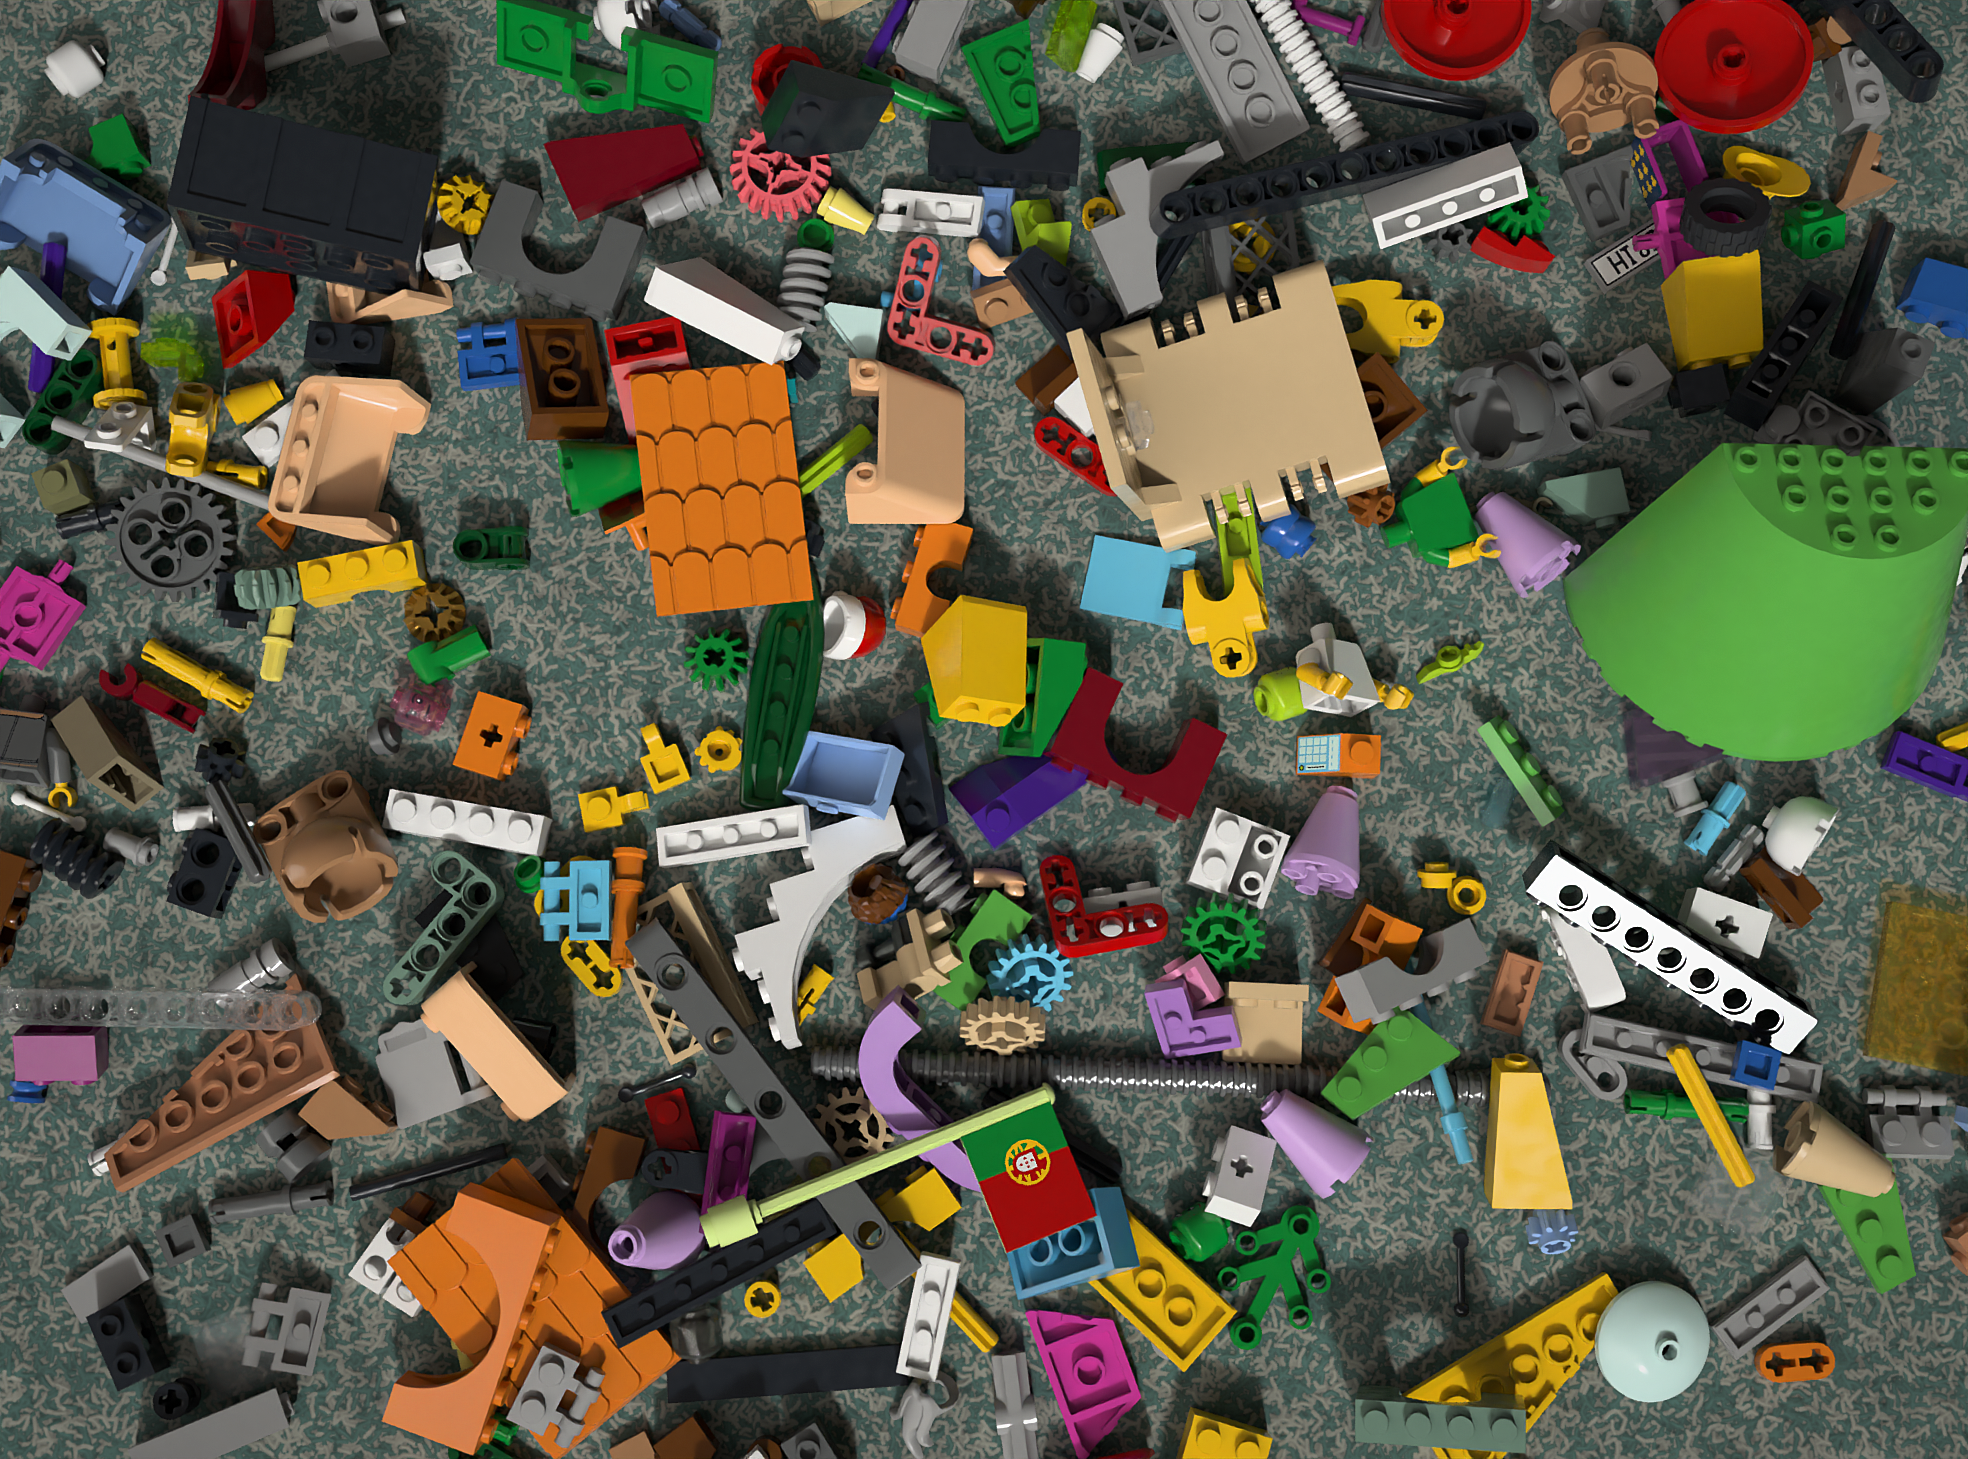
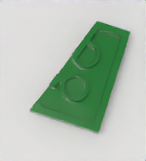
(1006, 82)

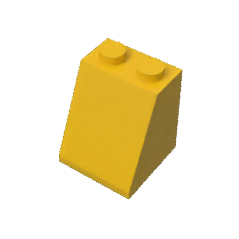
(1715, 311)
(978, 660)

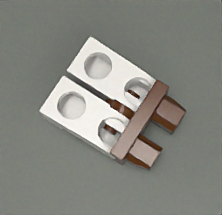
(400, 1229)

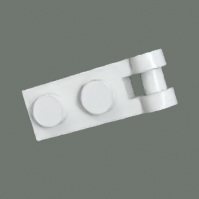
(932, 213)

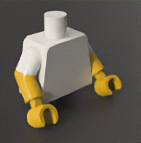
(1338, 680)

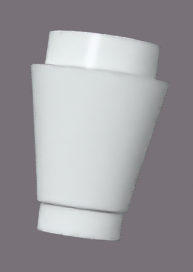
(1100, 50)

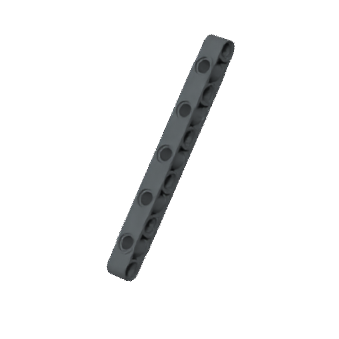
(751, 1078)

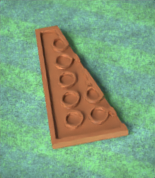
(227, 1091)

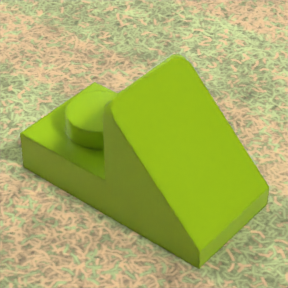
(1038, 227)

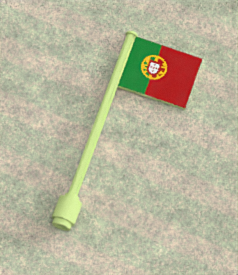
(1013, 1152)

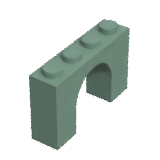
(1484, 1425)

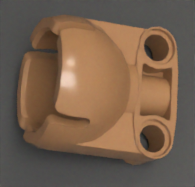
(328, 849)

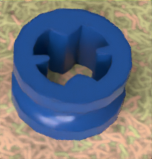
(26, 1092)

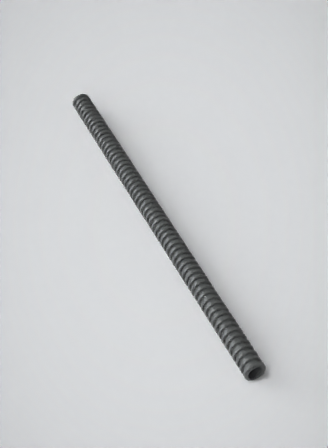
(1135, 1075)

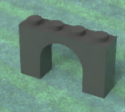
(595, 287)

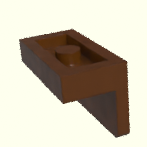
(1048, 379)
(1785, 893)
(1342, 953)

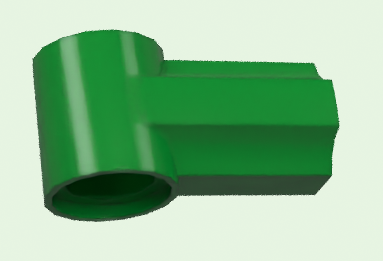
(442, 659)

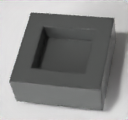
(182, 1240)

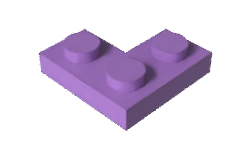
(1186, 1031)

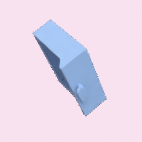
(845, 775)

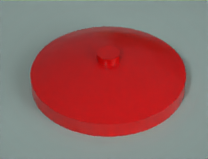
(1456, 36)
(1733, 63)

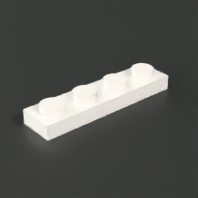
(734, 836)

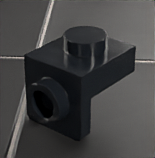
(227, 605)

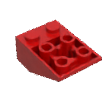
(642, 349)

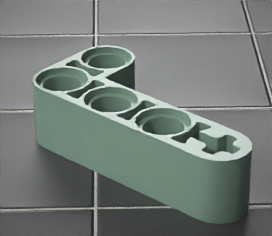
(438, 931)

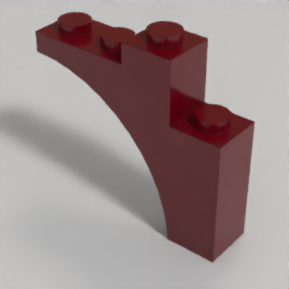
(236, 61)

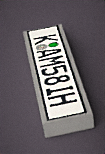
(1620, 261)

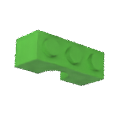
(995, 920)

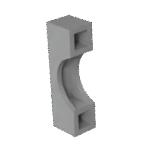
(1381, 985)

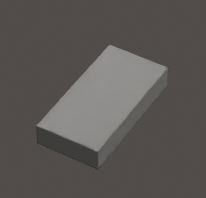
(107, 1282)

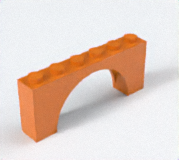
(515, 1245)

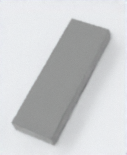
(1769, 1307)

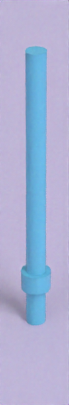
(1452, 1120)

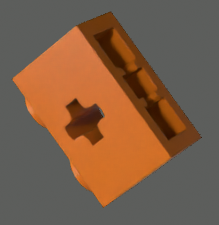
(492, 716)

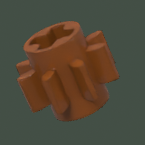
(1371, 506)

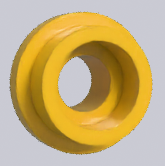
(1436, 875)
(1478, 895)

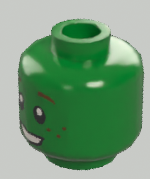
(1199, 1233)

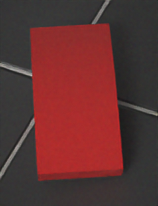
(1527, 256)

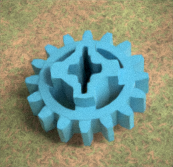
(1030, 972)

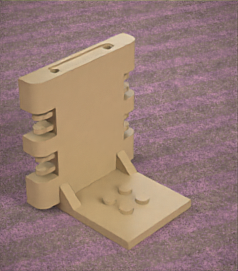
(1232, 408)

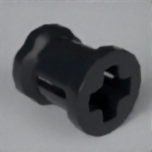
(168, 1407)

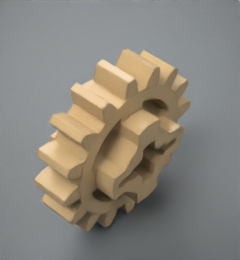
(1002, 1025)
(830, 1114)

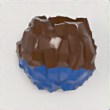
(877, 894)

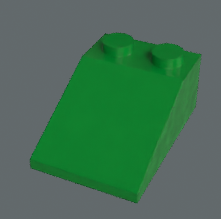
(1052, 681)

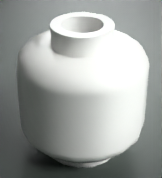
(75, 68)

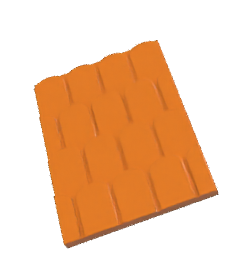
(720, 488)
(464, 1300)

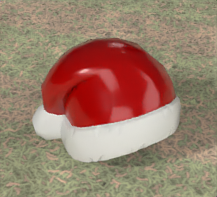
(852, 626)

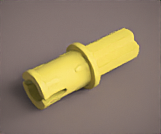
(277, 642)

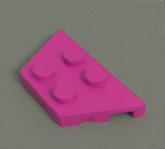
(1085, 1372)

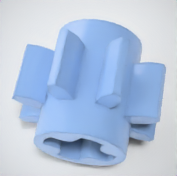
(1551, 1230)

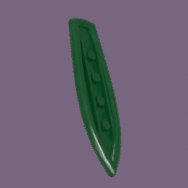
(781, 700)

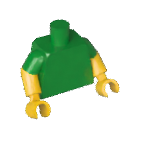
(1437, 519)

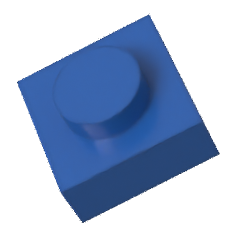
(1755, 1065)

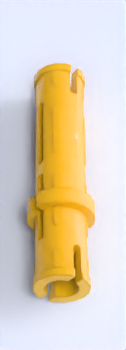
(210, 683)

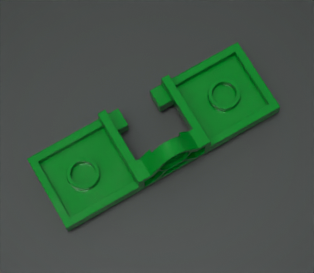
(659, 68)

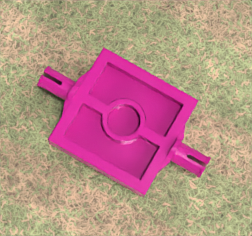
(1667, 237)
(35, 615)

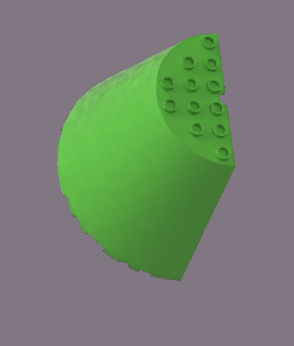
(1780, 595)

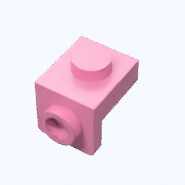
(1198, 978)

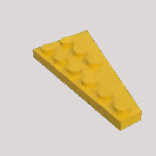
(1524, 1360)

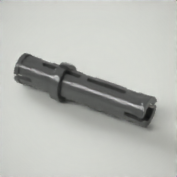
(288, 1200)

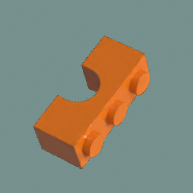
(938, 548)
(1380, 936)

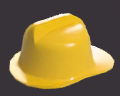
(1765, 171)

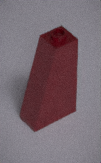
(621, 166)

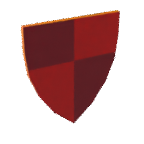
(629, 513)

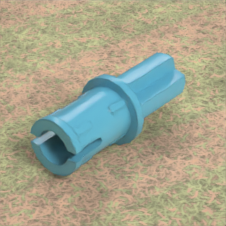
(1715, 817)

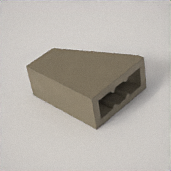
(105, 754)

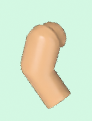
(986, 260)
(1000, 878)

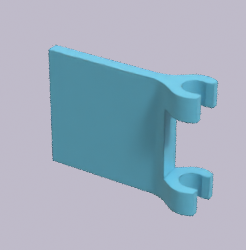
(1132, 581)

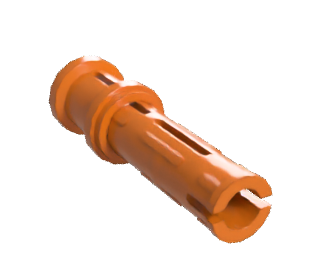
(627, 889)

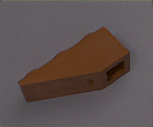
(17, 879)

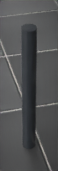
(428, 1172)

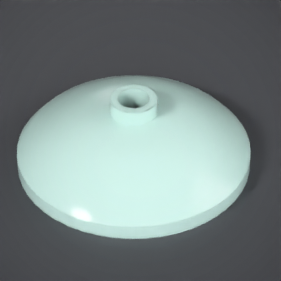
(1636, 1331)

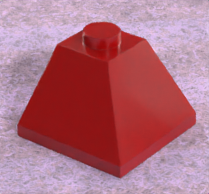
(250, 313)

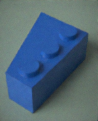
(1937, 295)

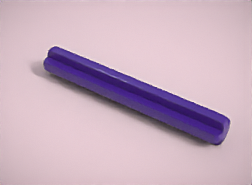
(52, 276)

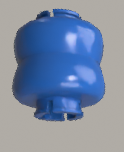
(1289, 533)

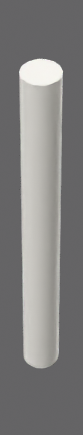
(321, 44)

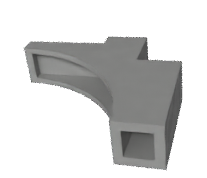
(1127, 243)

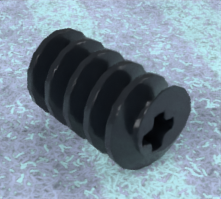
(72, 861)

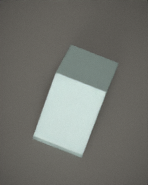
(858, 327)

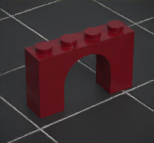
(1170, 789)

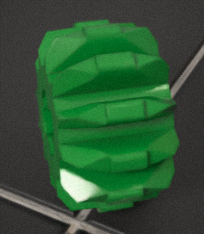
(1519, 225)
(713, 672)

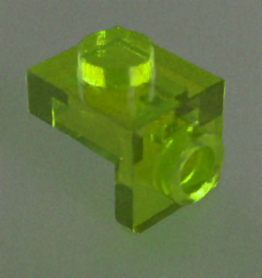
(171, 353)

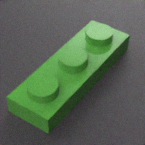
(1521, 770)

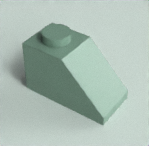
(1589, 497)

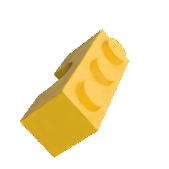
(341, 576)

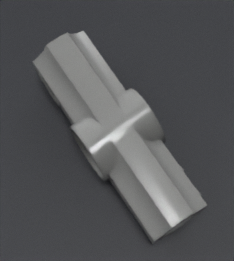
(1014, 1405)

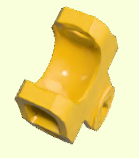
(1387, 319)
(193, 421)
(1229, 622)

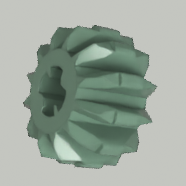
(268, 586)

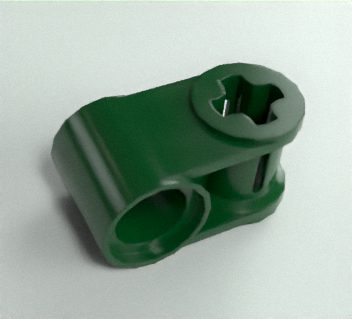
(501, 548)

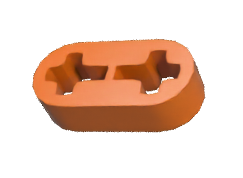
(1795, 1370)

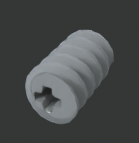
(803, 283)
(935, 876)

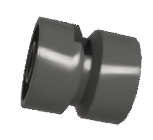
(299, 1157)

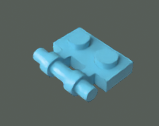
(588, 900)

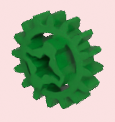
(1224, 932)

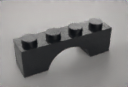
(1048, 161)

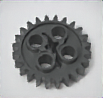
(153, 509)

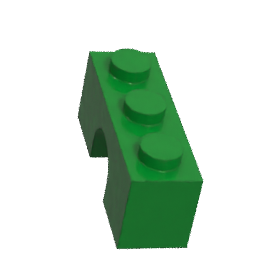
(117, 149)

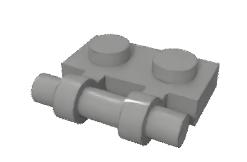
(1908, 1135)
(298, 1333)
(544, 1388)

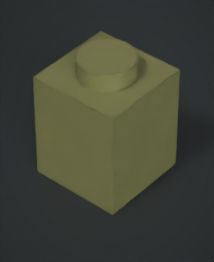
(63, 487)

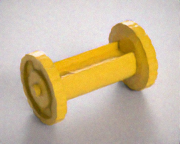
(116, 362)

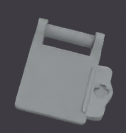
(423, 1075)

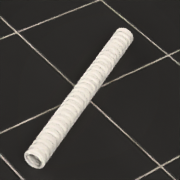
(1312, 73)

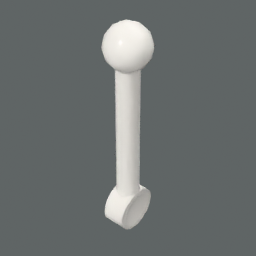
(159, 277)
(19, 798)

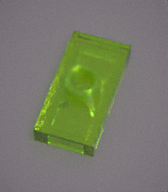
(1070, 33)

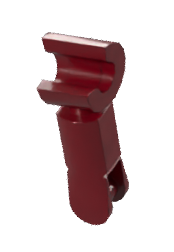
(150, 697)

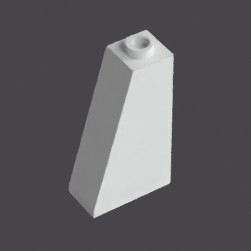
(724, 309)

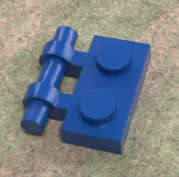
(488, 366)

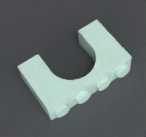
(45, 319)

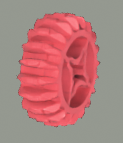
(808, 183)

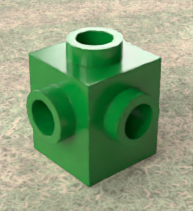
(1814, 229)

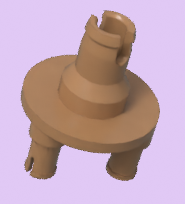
(1603, 90)

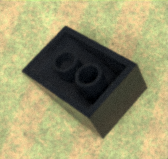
(822, 111)

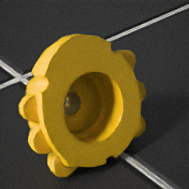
(720, 740)

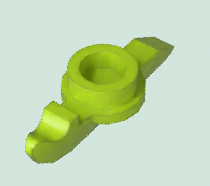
(1449, 660)

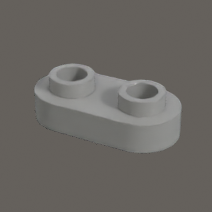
(1588, 1068)

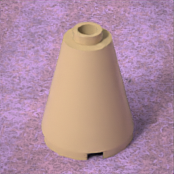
(1831, 1154)

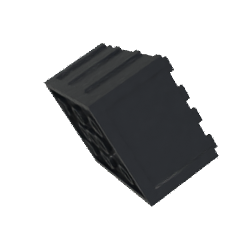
(303, 199)

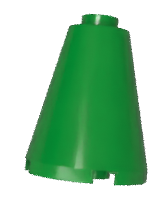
(597, 473)

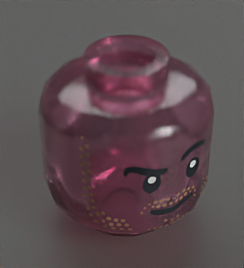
(420, 708)

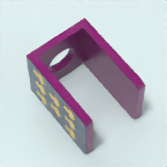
(1684, 152)

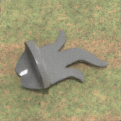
(920, 1411)

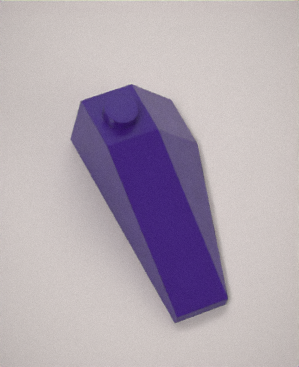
(1013, 794)

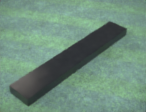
(718, 1272)
(786, 1373)

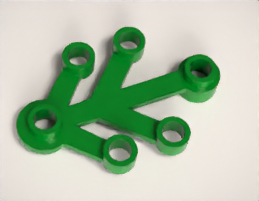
(1277, 1271)

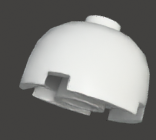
(615, 15)
(1797, 831)

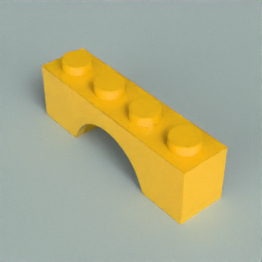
(923, 1201)

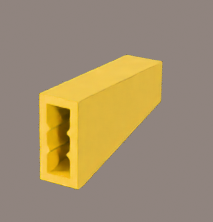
(1522, 1144)

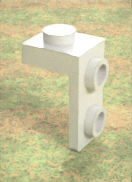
(448, 253)
(123, 425)

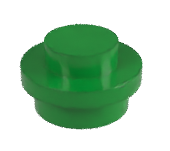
(816, 234)
(528, 873)

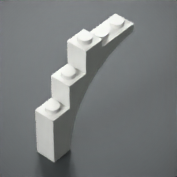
(800, 904)

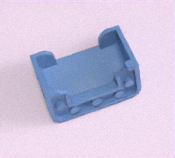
(70, 203)

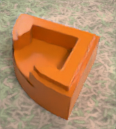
(278, 531)

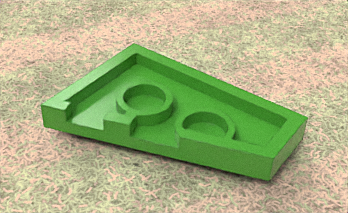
(1387, 1062)
(1875, 1233)

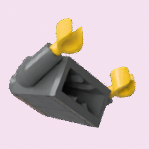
(34, 750)

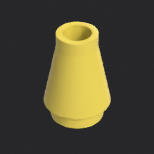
(843, 210)

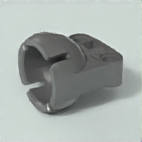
(1520, 408)

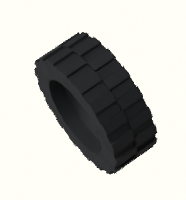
(1719, 237)

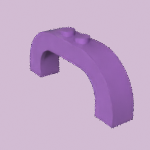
(895, 1095)

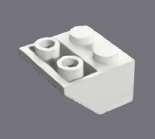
(1237, 858)

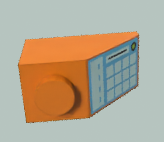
(1339, 755)

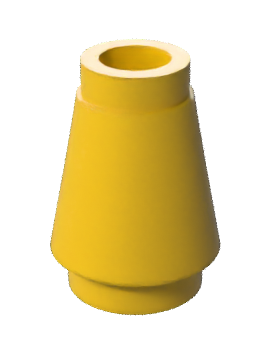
(252, 400)

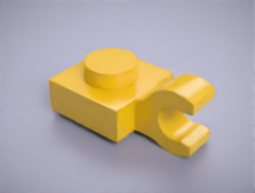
(664, 764)
(606, 808)

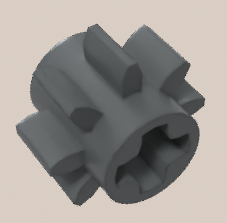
(1445, 248)

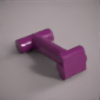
(1328, 21)

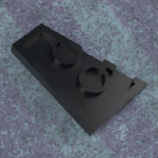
(1060, 298)
(918, 785)
(490, 950)

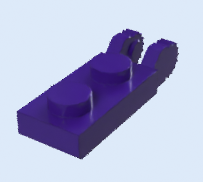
(1926, 765)

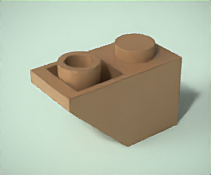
(343, 1112)

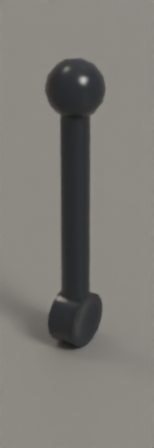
(627, 1094)
(1461, 1241)

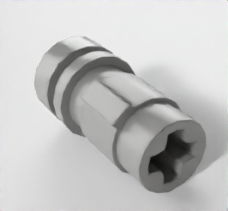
(679, 200)
(262, 967)

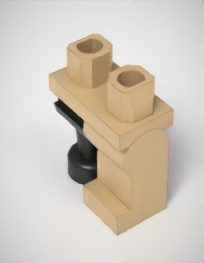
(919, 953)

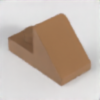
(1860, 180)

